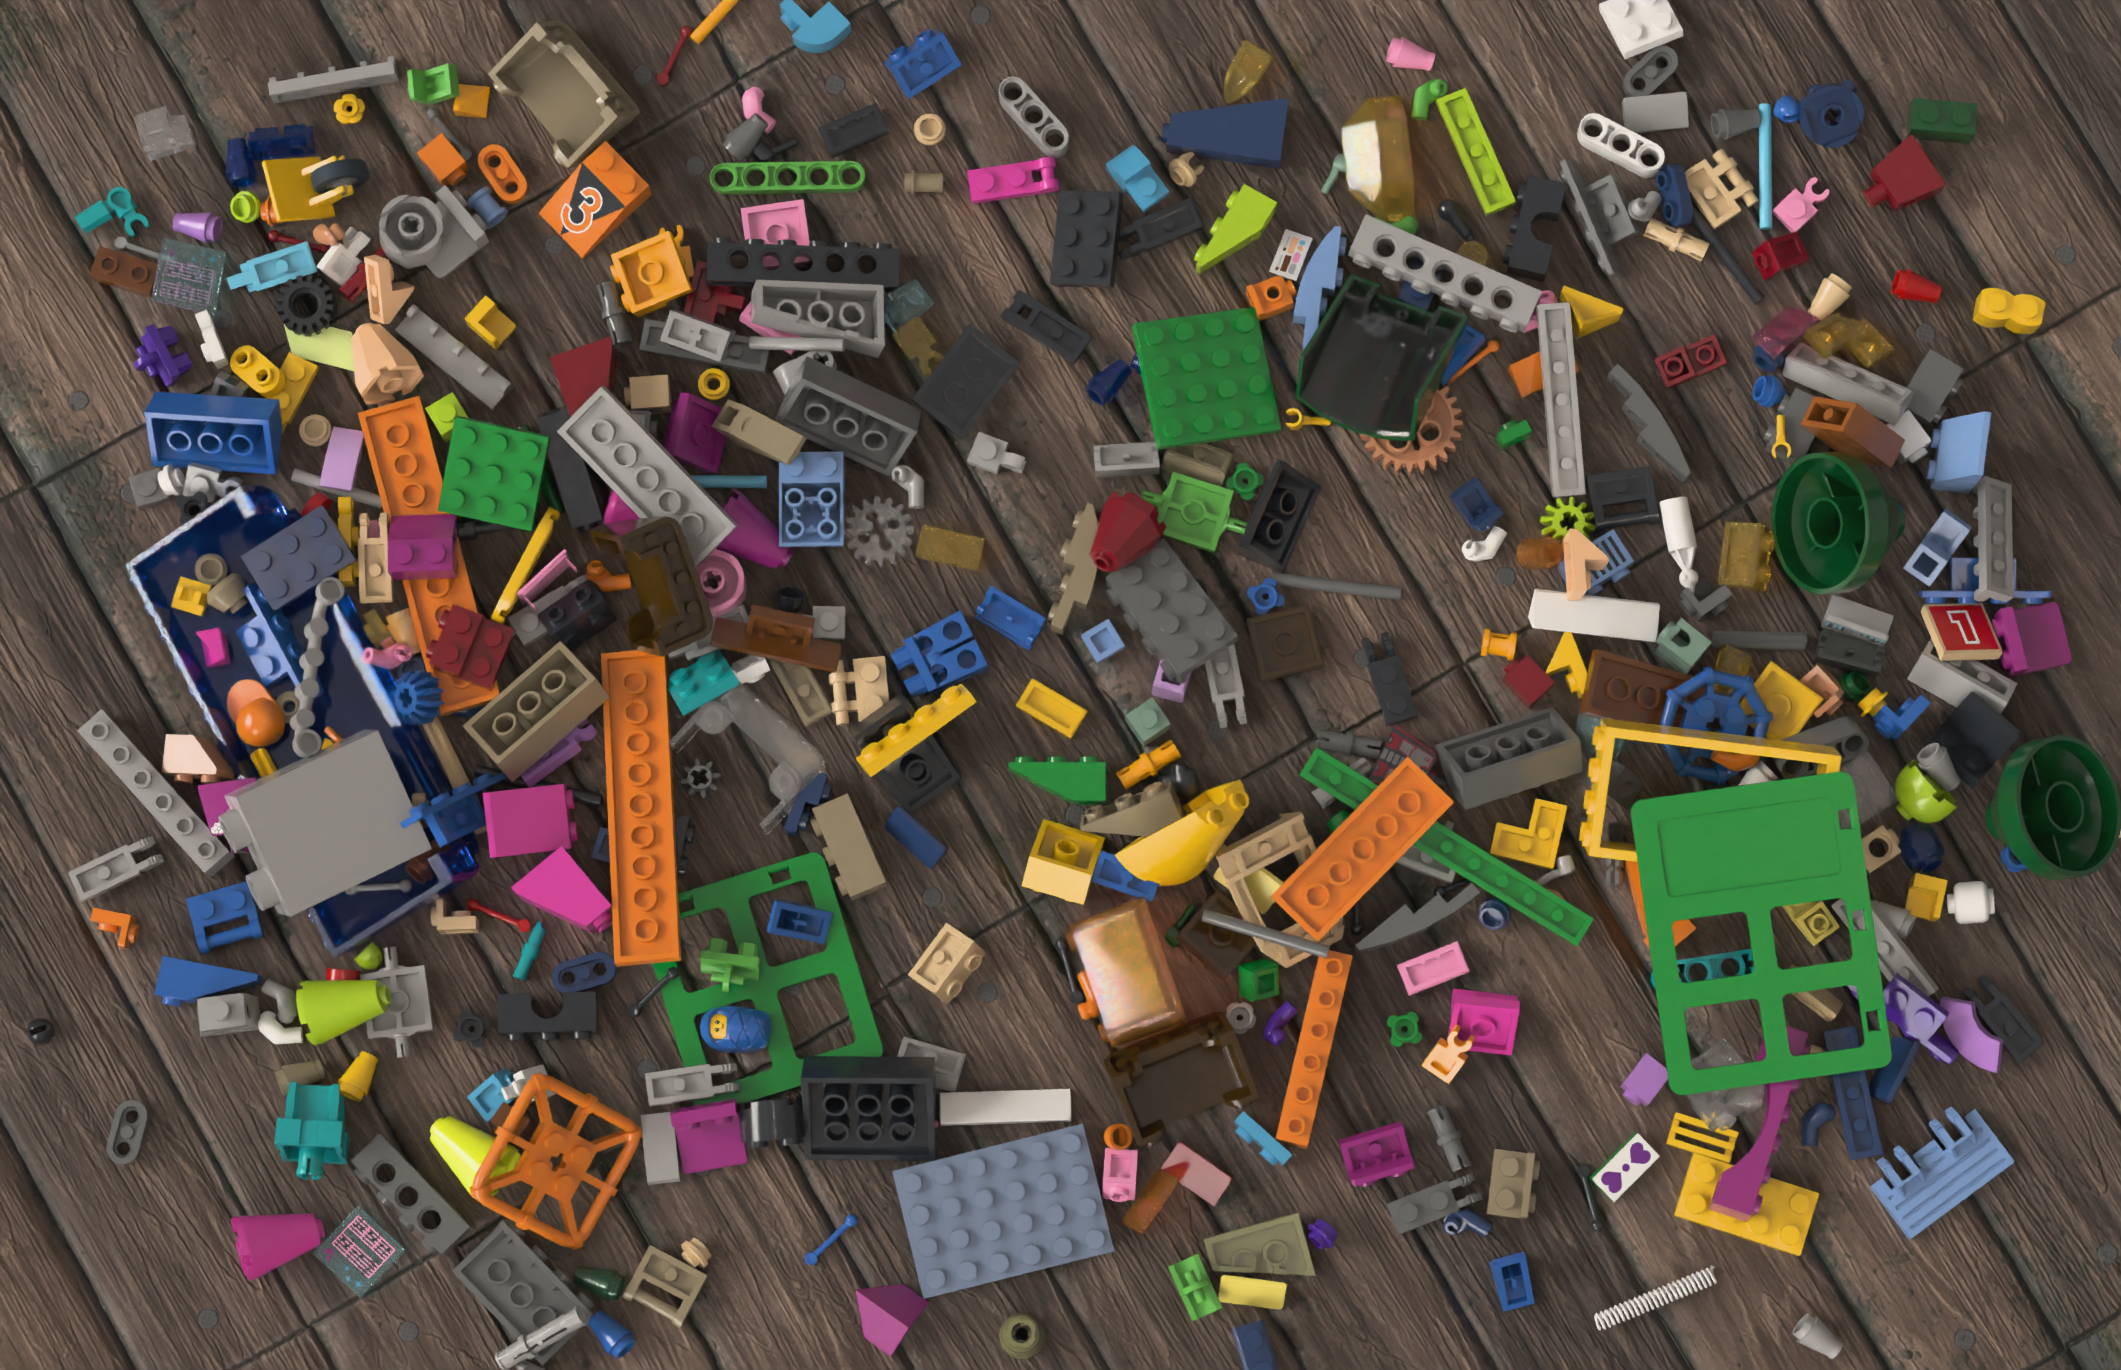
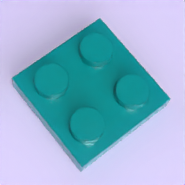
(701, 682)

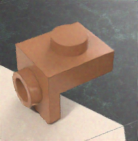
(1827, 686)

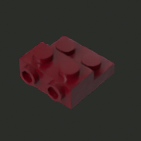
(470, 647)

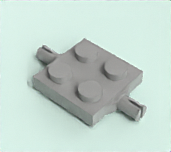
(410, 1005)

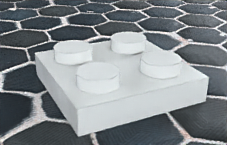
(1640, 24)

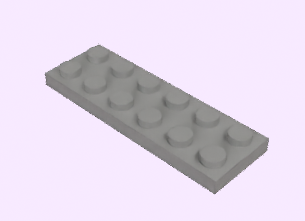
(645, 472)

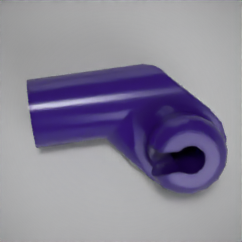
(1276, 1022)

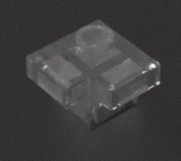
(163, 133)

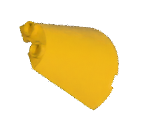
(1190, 843)

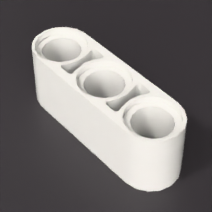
(1628, 159)

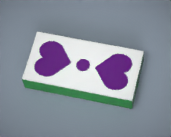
(1624, 1167)

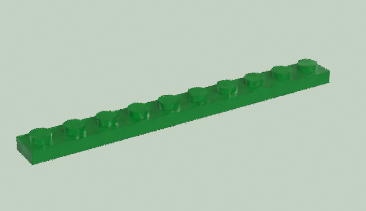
(1459, 855)

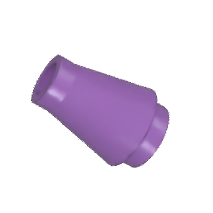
(202, 226)

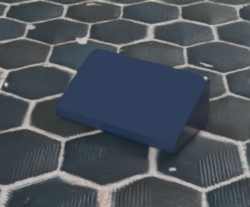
(915, 837)
(1889, 1078)

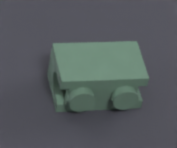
(1681, 645)

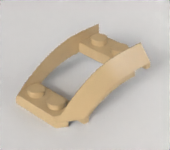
(1258, 851)

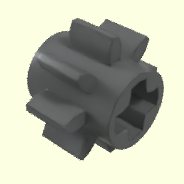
(700, 770)

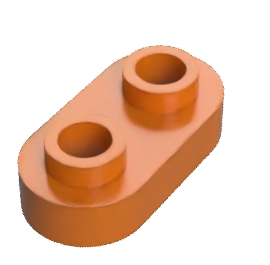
(503, 175)

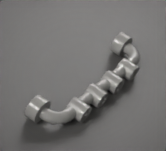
(306, 741)

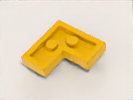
(1537, 843)

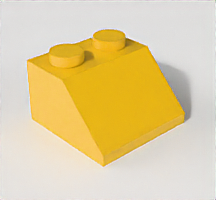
(1062, 861)

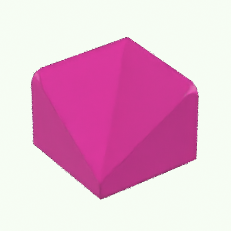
(215, 647)

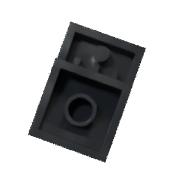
(918, 772)

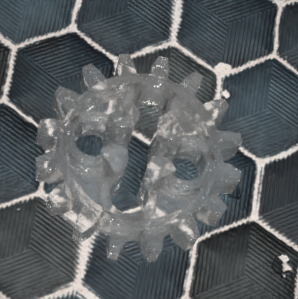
(896, 537)

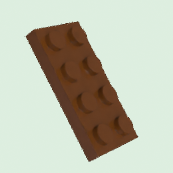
(1630, 689)

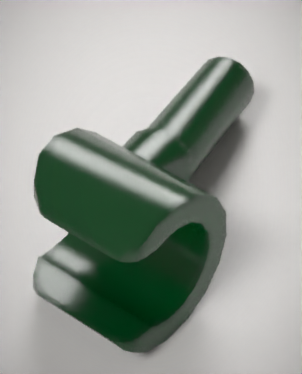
(1175, 929)

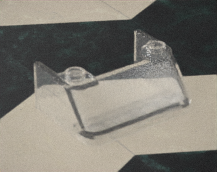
(796, 756)

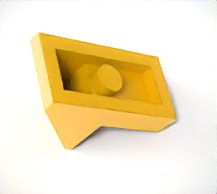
(1568, 658)

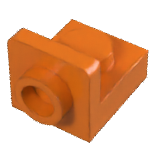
(111, 921)

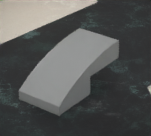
(660, 1148)

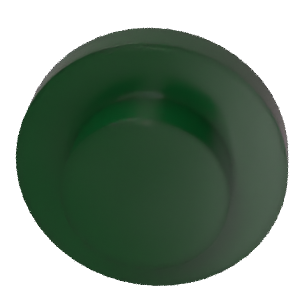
(1855, 685)

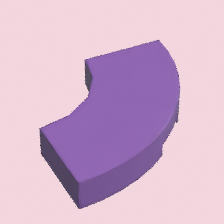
(1970, 1036)

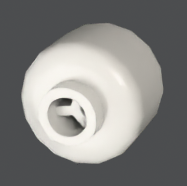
(1971, 902)

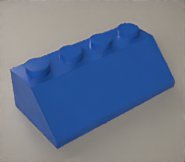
(214, 431)

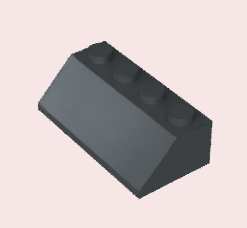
(848, 416)
(1510, 758)

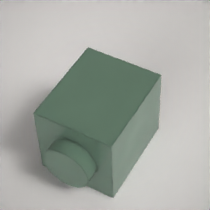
(1147, 722)

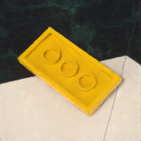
(1781, 1217)

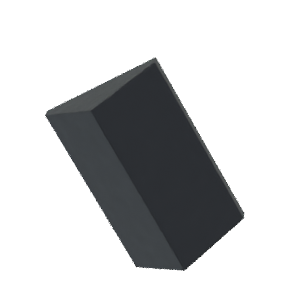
(1279, 517)

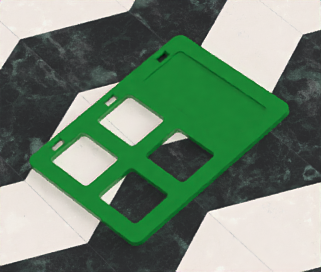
(1749, 854)

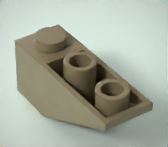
(758, 433)
(1137, 813)

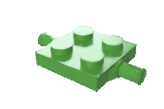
(1195, 512)

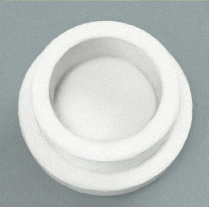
(171, 480)

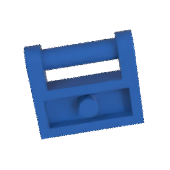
(222, 907)

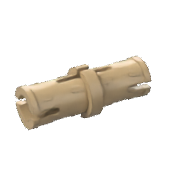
(1676, 239)

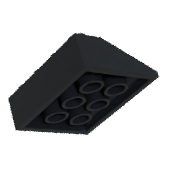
(869, 1108)

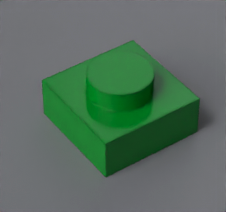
(1512, 433)

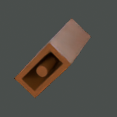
(1852, 430)

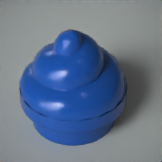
(1768, 391)

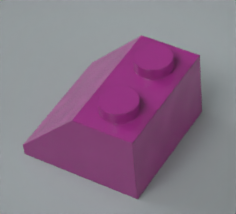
(422, 547)

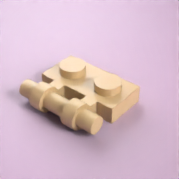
(1711, 195)
(870, 685)

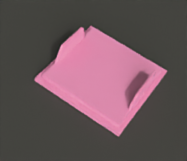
(544, 578)

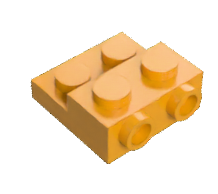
(650, 274)

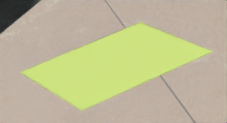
(329, 347)

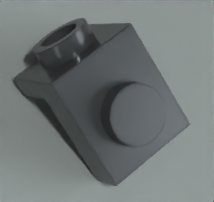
(1713, 604)

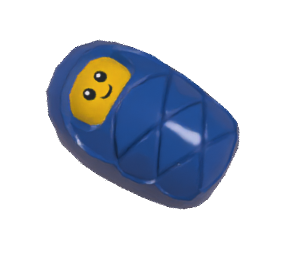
(736, 1029)

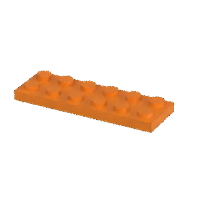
(1362, 849)

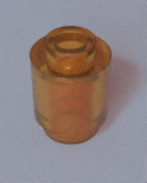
(1539, 553)

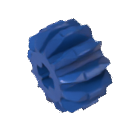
(417, 697)

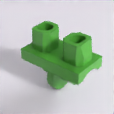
(730, 967)
(1195, 1287)

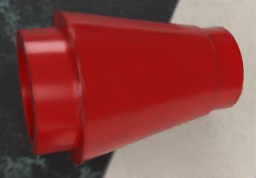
(1914, 287)

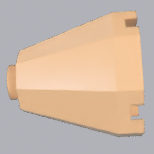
(382, 365)

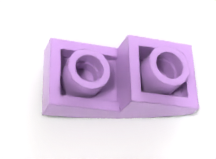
(342, 459)

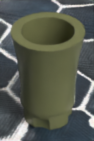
(1019, 1348)

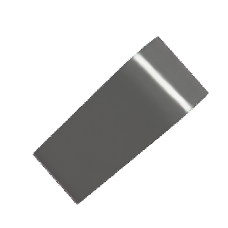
(1841, 733)

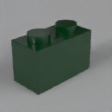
(1942, 120)

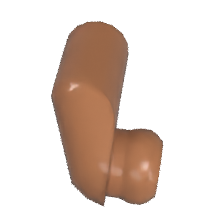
(328, 236)

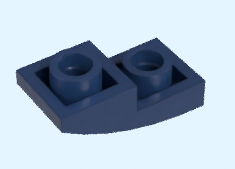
(812, 796)

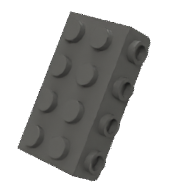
(1170, 611)
(520, 1285)

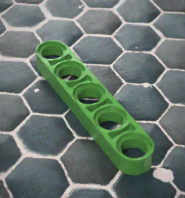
(802, 184)

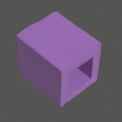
(1644, 1081)

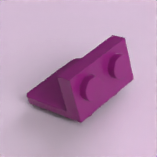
(2031, 638)

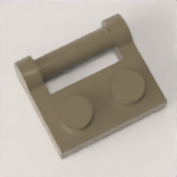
(670, 1276)

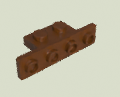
(777, 637)

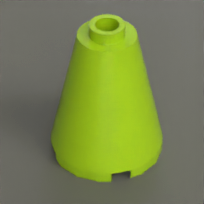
(339, 1006)

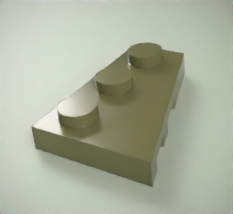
(1264, 1247)

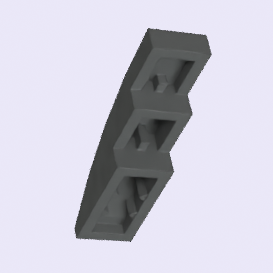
(1656, 434)
(1405, 924)

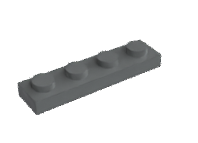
(738, 356)

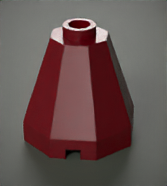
(1125, 531)

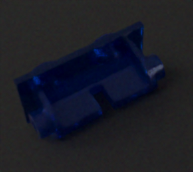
(268, 144)

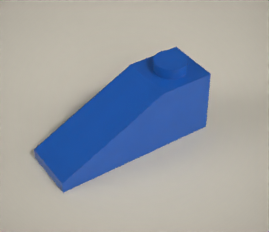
(189, 981)

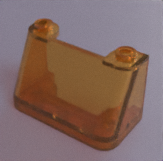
(1127, 973)

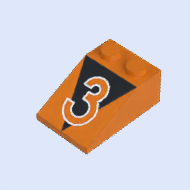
(595, 200)

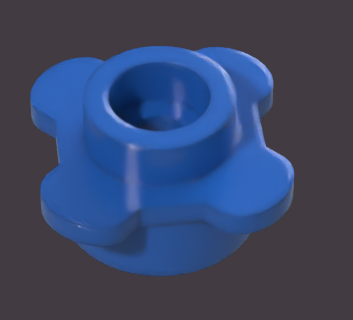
(1256, 594)

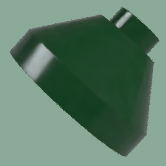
(1833, 522)
(2057, 808)

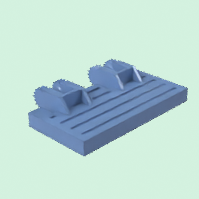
(1942, 1175)

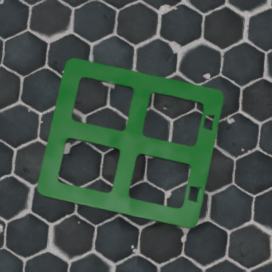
(837, 959)

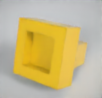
(191, 596)

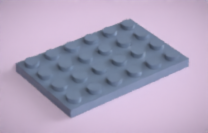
(1003, 1211)

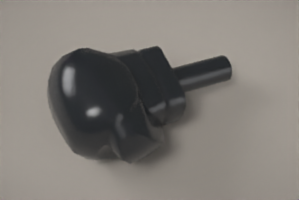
(1183, 779)

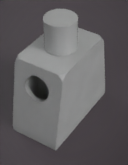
(228, 1014)

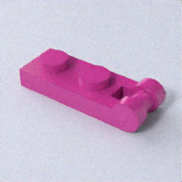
(1012, 180)

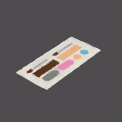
(1290, 255)

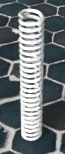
(1653, 1294)

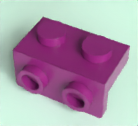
(1376, 1154)

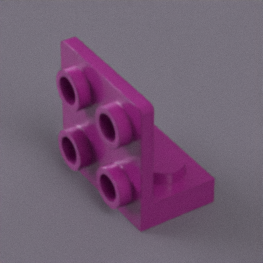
(709, 1136)

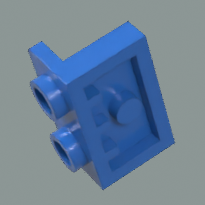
(922, 62)
(1894, 724)

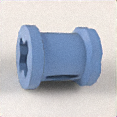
(487, 207)

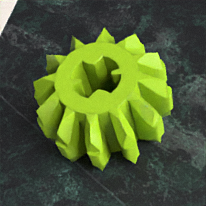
(1557, 515)

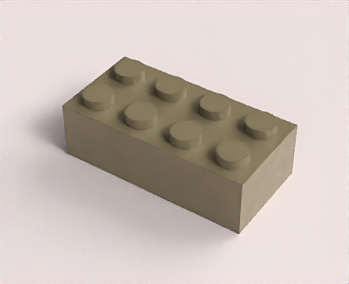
(536, 711)

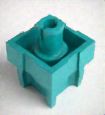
(313, 1129)

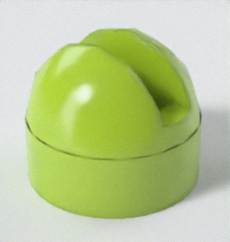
(369, 957)

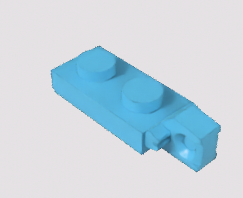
(275, 268)

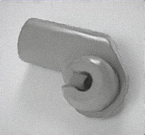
(1643, 209)

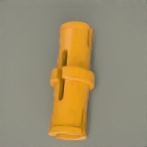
(1148, 764)

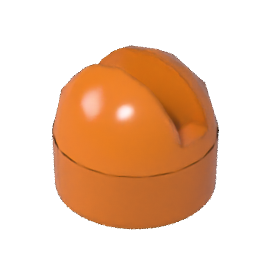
(1121, 1139)

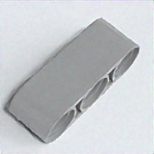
(1029, 103)

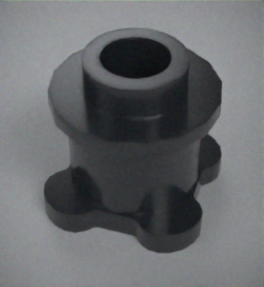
(191, 506)

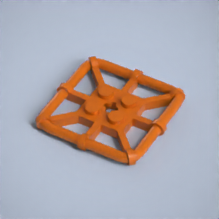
(550, 1141)

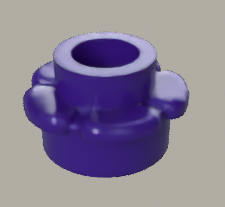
(1322, 1234)

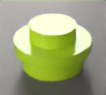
(245, 206)

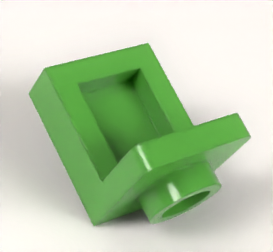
(433, 84)

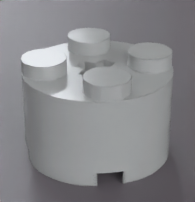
(411, 248)

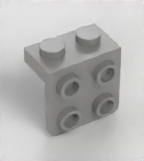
(462, 233)

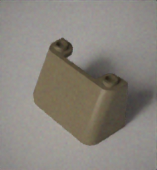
(565, 90)

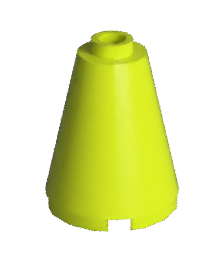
(465, 1149)

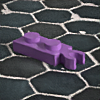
(559, 753)

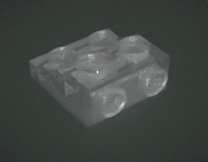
(1721, 1107)

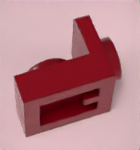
(1780, 254)

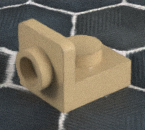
(459, 923)

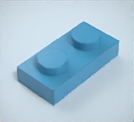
(1271, 1149)

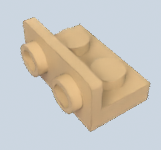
(947, 963)

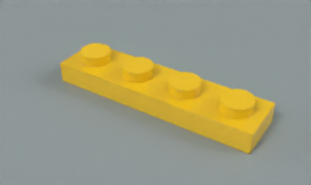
(923, 724)

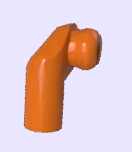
(605, 580)
(1735, 762)
(1089, 1008)

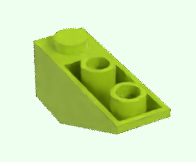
(1242, 224)

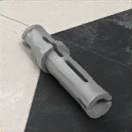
(530, 1344)

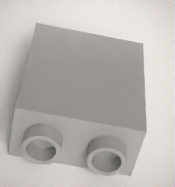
(323, 824)

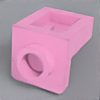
(1120, 1174)

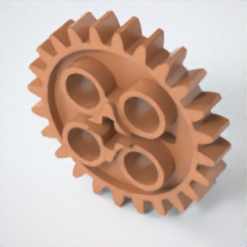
(1440, 418)

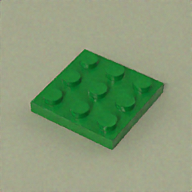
(494, 473)

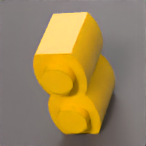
(2016, 313)

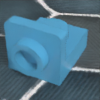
(488, 1095)

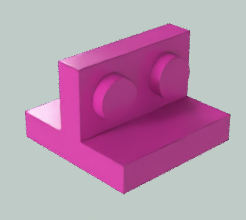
(1487, 1017)

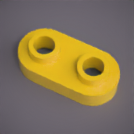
(255, 370)

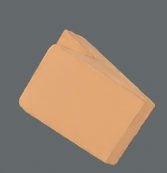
(383, 295)
(1579, 558)

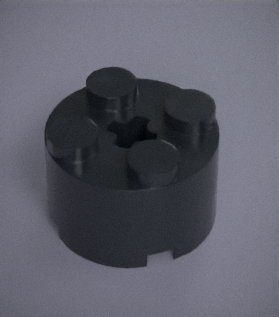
(771, 1121)

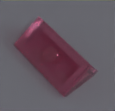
(1784, 330)

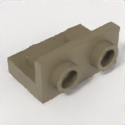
(1511, 1184)

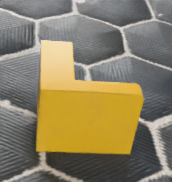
(490, 323)
(1925, 896)

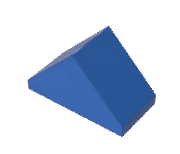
(799, 921)
(1512, 1281)

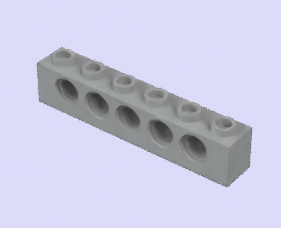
(1435, 258)
(155, 793)

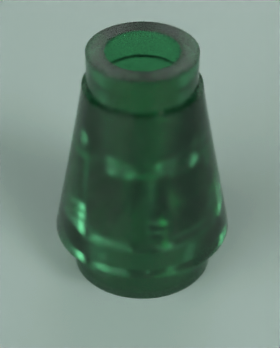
(601, 1282)

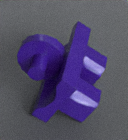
(156, 357)

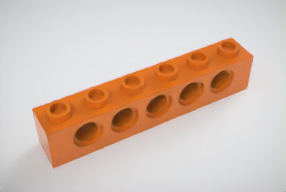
(1313, 1049)

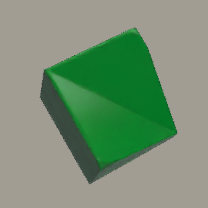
(1258, 979)

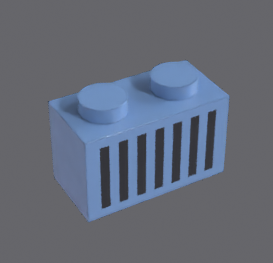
(1616, 568)

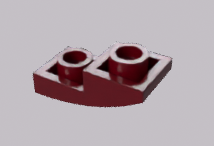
(1691, 361)

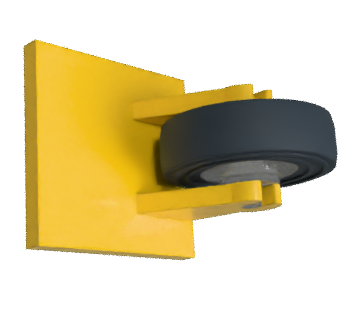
(310, 186)

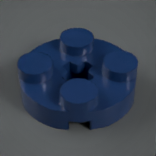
(1846, 123)

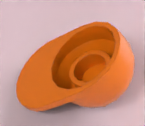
(255, 713)

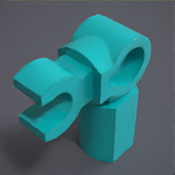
(119, 202)

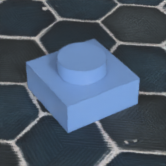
(1102, 641)

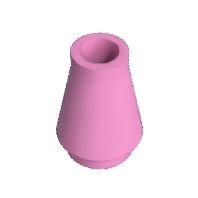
(1407, 54)

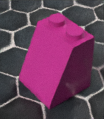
(529, 820)
(566, 893)

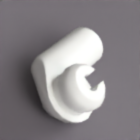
(276, 1032)

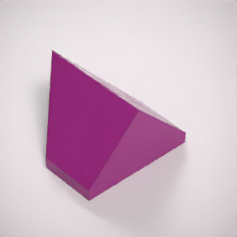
(888, 1314)

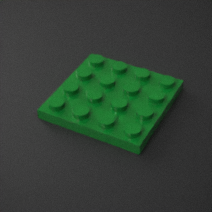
(1206, 378)

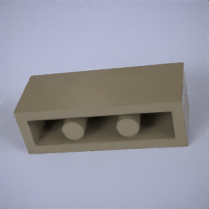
(847, 848)

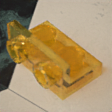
(1746, 556)

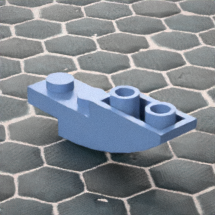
(1318, 280)

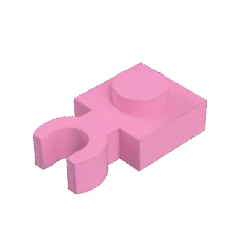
(1798, 207)

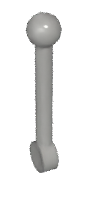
(122, 243)
(404, 886)

